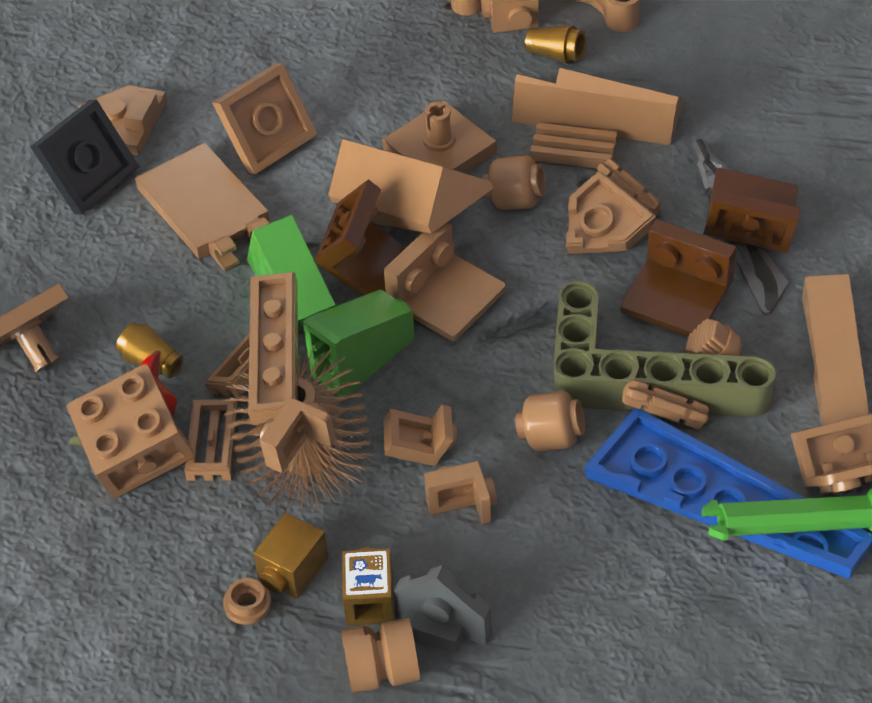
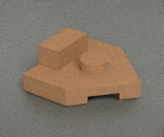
(133, 113)
(605, 218)

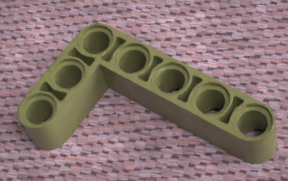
(599, 375)

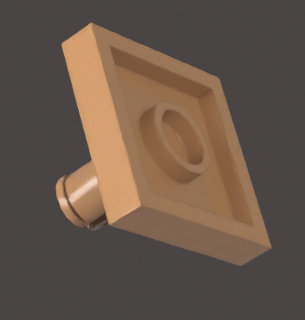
(265, 118)
(442, 138)
(24, 324)

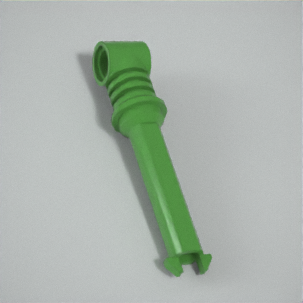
(789, 515)

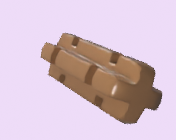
(630, 185)
(665, 404)

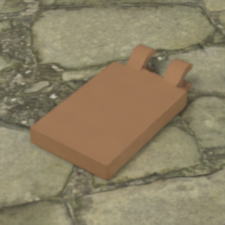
(203, 203)

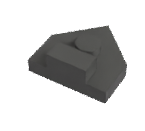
(442, 610)

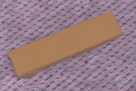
(834, 348)

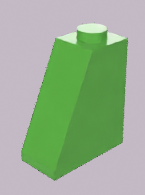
(282, 249)
(362, 332)

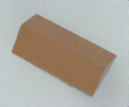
(597, 104)
(412, 191)

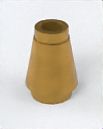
(558, 43)
(140, 341)

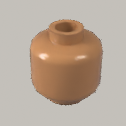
(515, 182)
(550, 421)

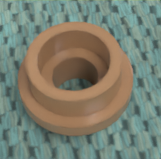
(243, 591)

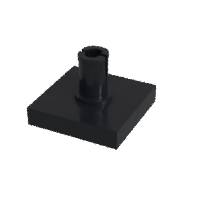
(85, 156)

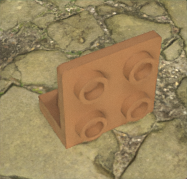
(441, 286)
(128, 431)

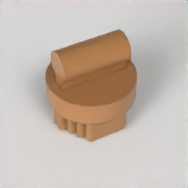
(714, 339)

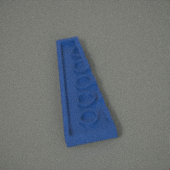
(684, 475)

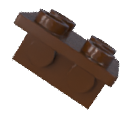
(752, 210)
(355, 246)
(680, 279)

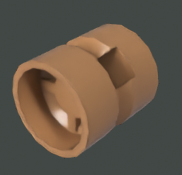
(380, 655)

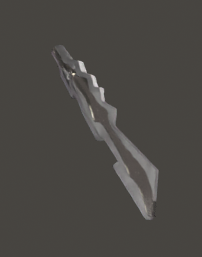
(757, 268)

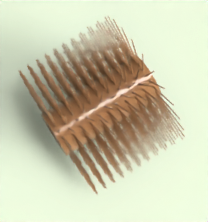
(312, 455)

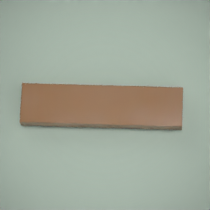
(272, 344)

